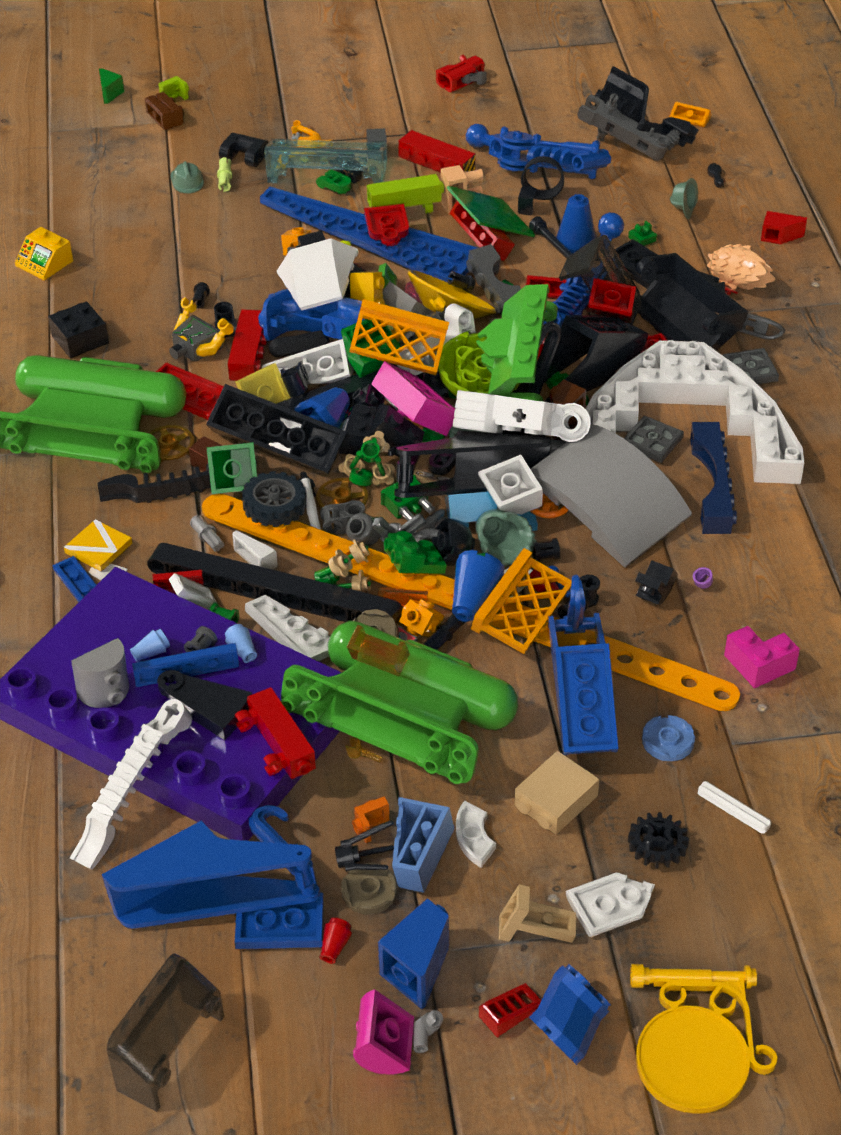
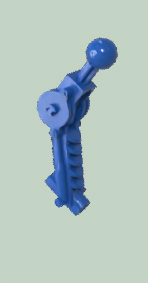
(507, 147)
(575, 292)

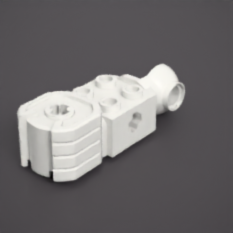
(500, 413)

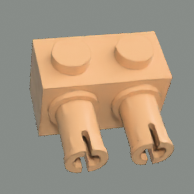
(456, 177)

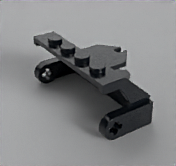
(688, 302)

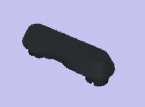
(298, 343)

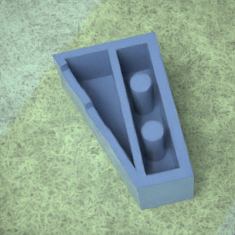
(419, 842)

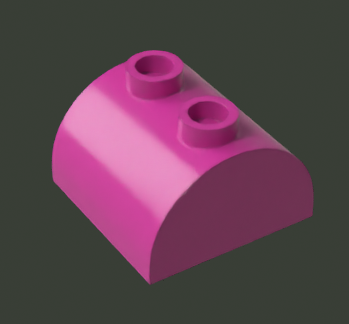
(383, 1035)

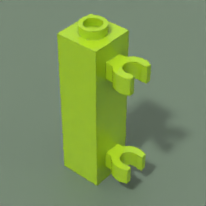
(409, 191)

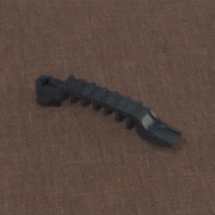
(127, 487)

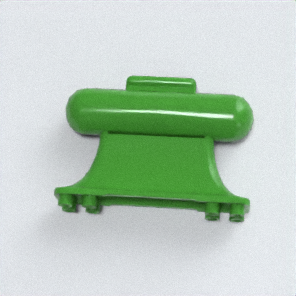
(90, 410)
(405, 713)

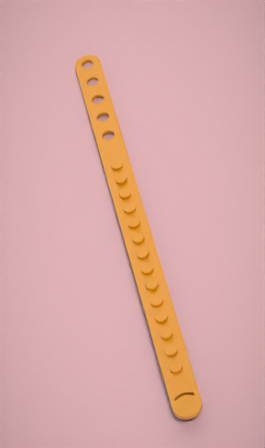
(440, 590)

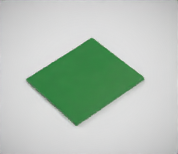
(490, 211)

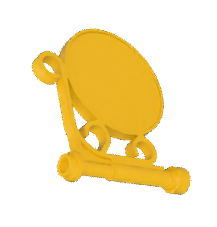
(694, 1053)

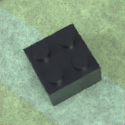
(78, 329)

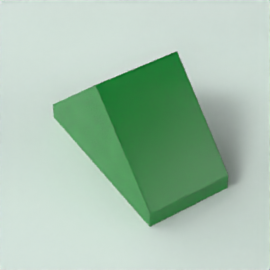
(111, 85)

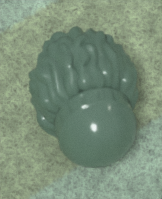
(504, 535)

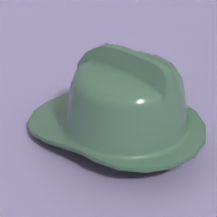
(187, 178)
(685, 196)

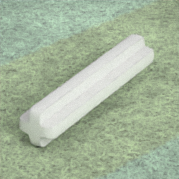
(734, 807)

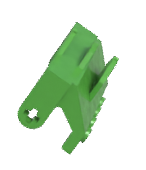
(515, 341)

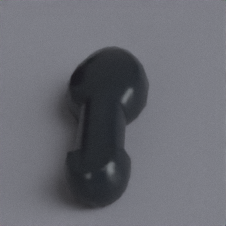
(715, 171)

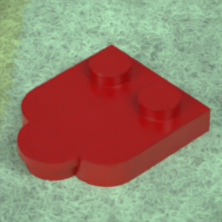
(387, 223)

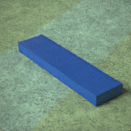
(74, 577)
(187, 663)

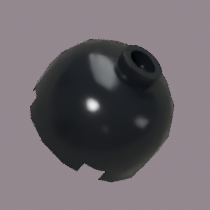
(452, 539)

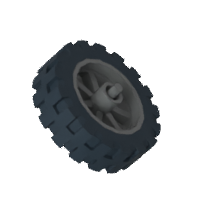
(273, 506)

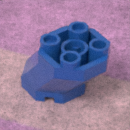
(570, 1012)

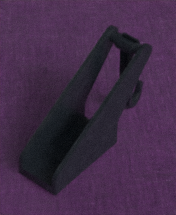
(604, 339)
(473, 454)

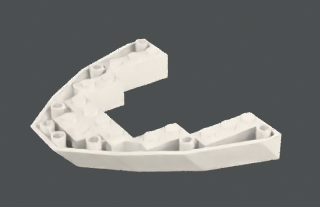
(701, 376)

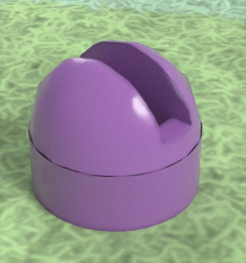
(700, 576)

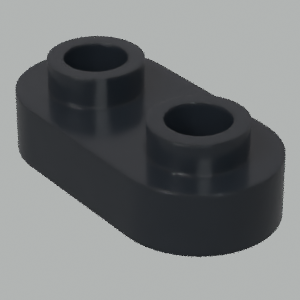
(442, 463)

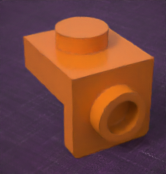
(370, 815)

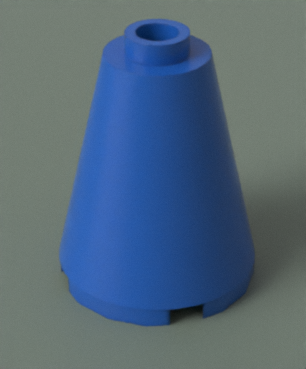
(577, 224)
(474, 582)

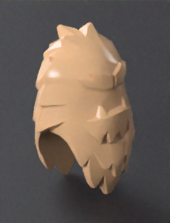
(740, 267)

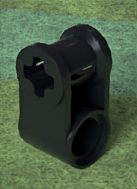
(225, 310)
(295, 379)

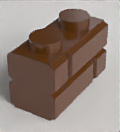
(164, 110)

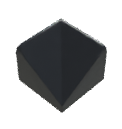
(525, 200)

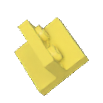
(265, 384)

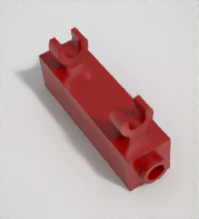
(281, 733)

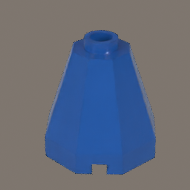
(326, 407)

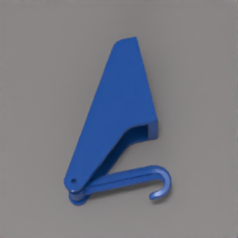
(583, 682)
(195, 877)

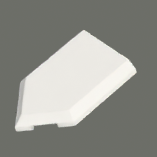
(609, 902)

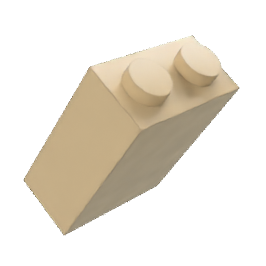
(556, 792)

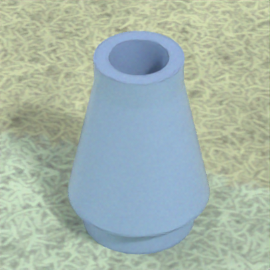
(242, 638)
(150, 645)

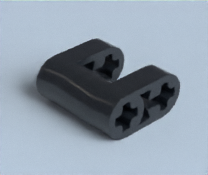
(250, 145)

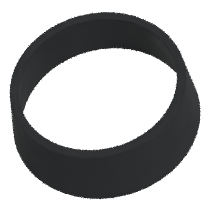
(544, 194)

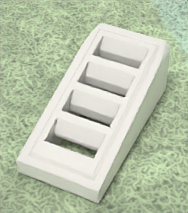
(254, 551)

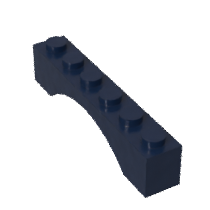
(717, 506)

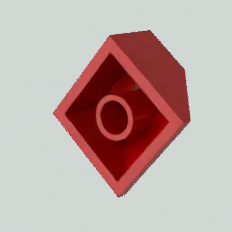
(611, 299)

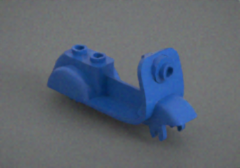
(283, 315)

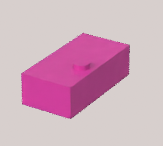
(414, 398)

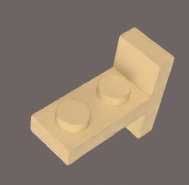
(535, 918)

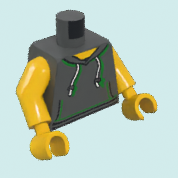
(196, 337)

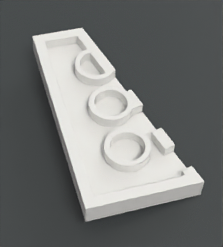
(289, 629)

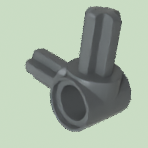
(410, 526)

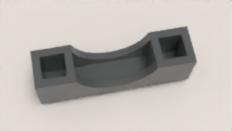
(484, 265)

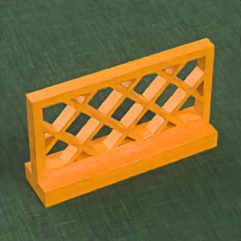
(399, 320)
(502, 595)

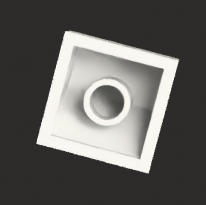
(513, 486)

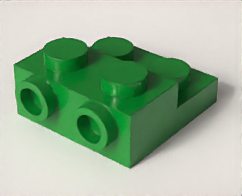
(413, 556)

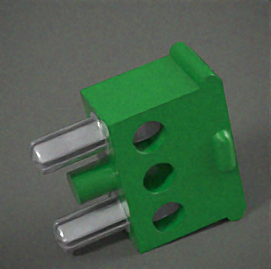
(404, 506)

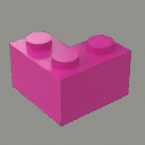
(759, 660)

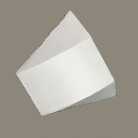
(318, 272)

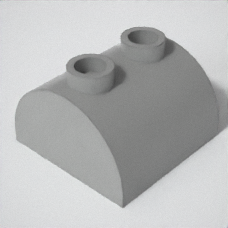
(399, 299)
(102, 675)

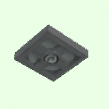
(755, 364)
(654, 438)

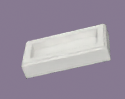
(192, 591)

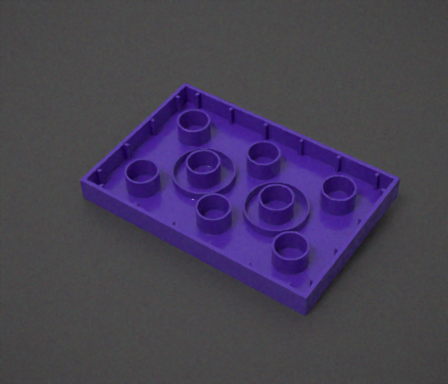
(197, 769)

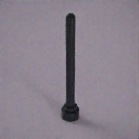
(539, 226)

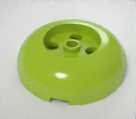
(462, 365)

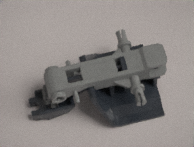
(622, 112)

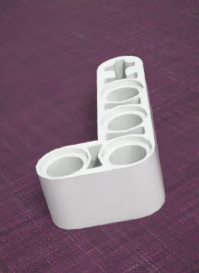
(459, 321)

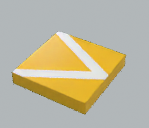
(98, 545)

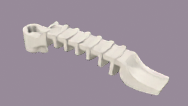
(98, 832)

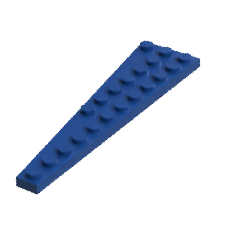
(416, 251)

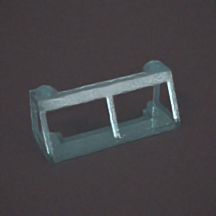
(281, 155)

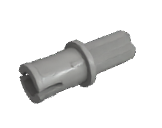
(206, 532)

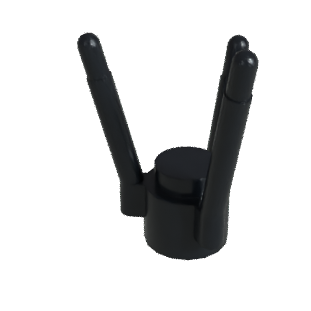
(348, 855)

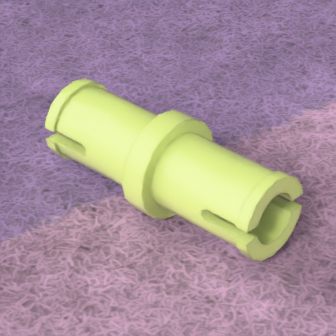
(224, 174)

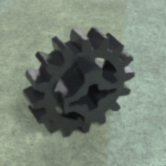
(658, 840)

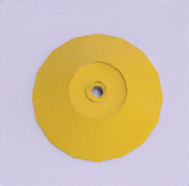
(429, 286)

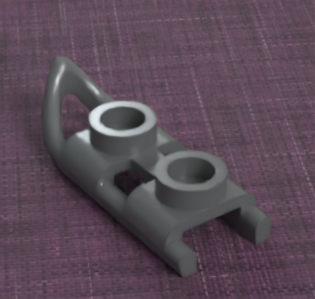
(761, 326)

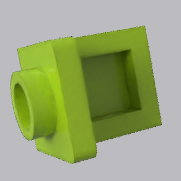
(174, 88)

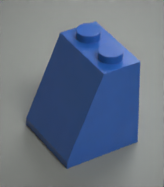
(415, 952)

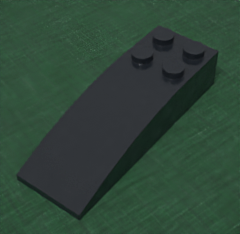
(276, 429)

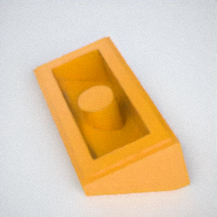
(695, 115)

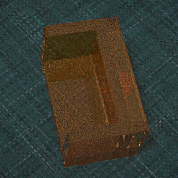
(377, 652)

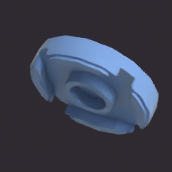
(668, 738)

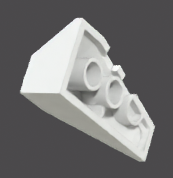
(323, 363)

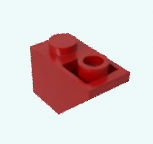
(782, 227)

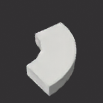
(471, 834)

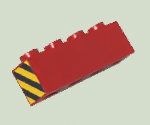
(434, 153)

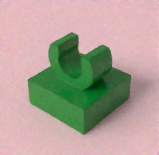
(643, 234)

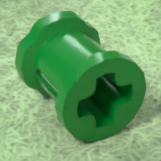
(232, 615)

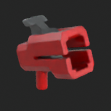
(461, 74)

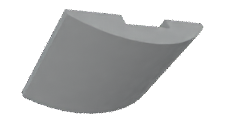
(613, 492)

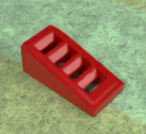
(498, 1025)

